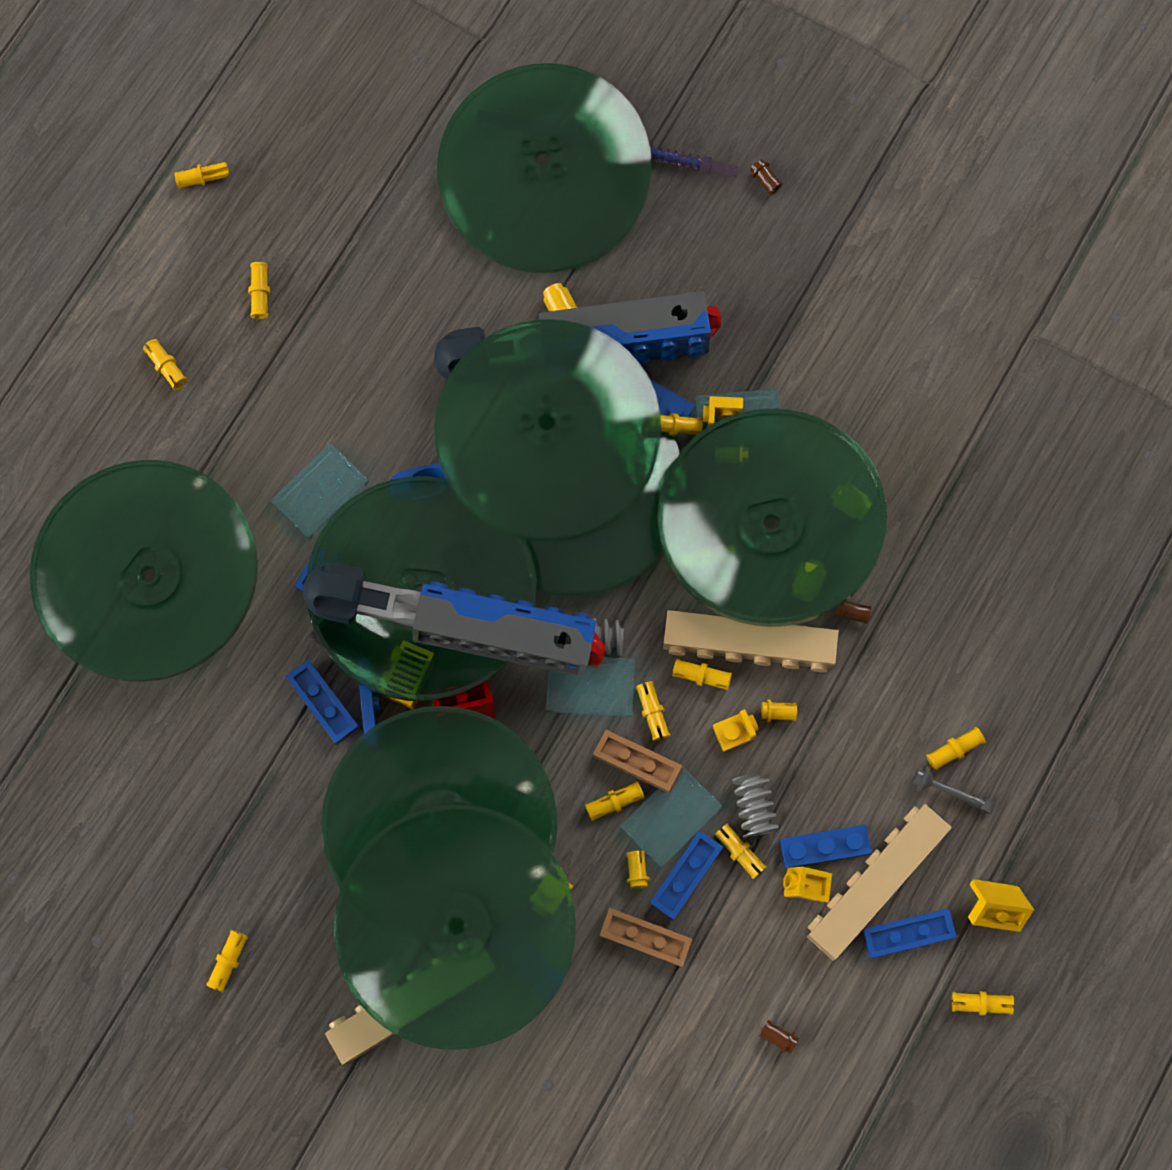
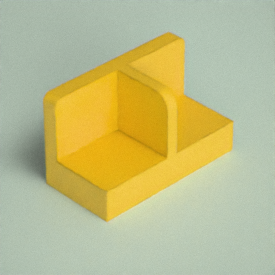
(999, 906)

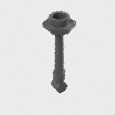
(923, 779)

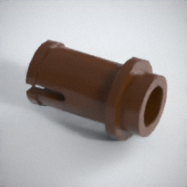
(765, 176)
(853, 611)
(779, 1037)

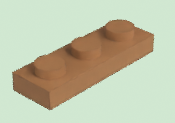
(638, 761)
(645, 937)

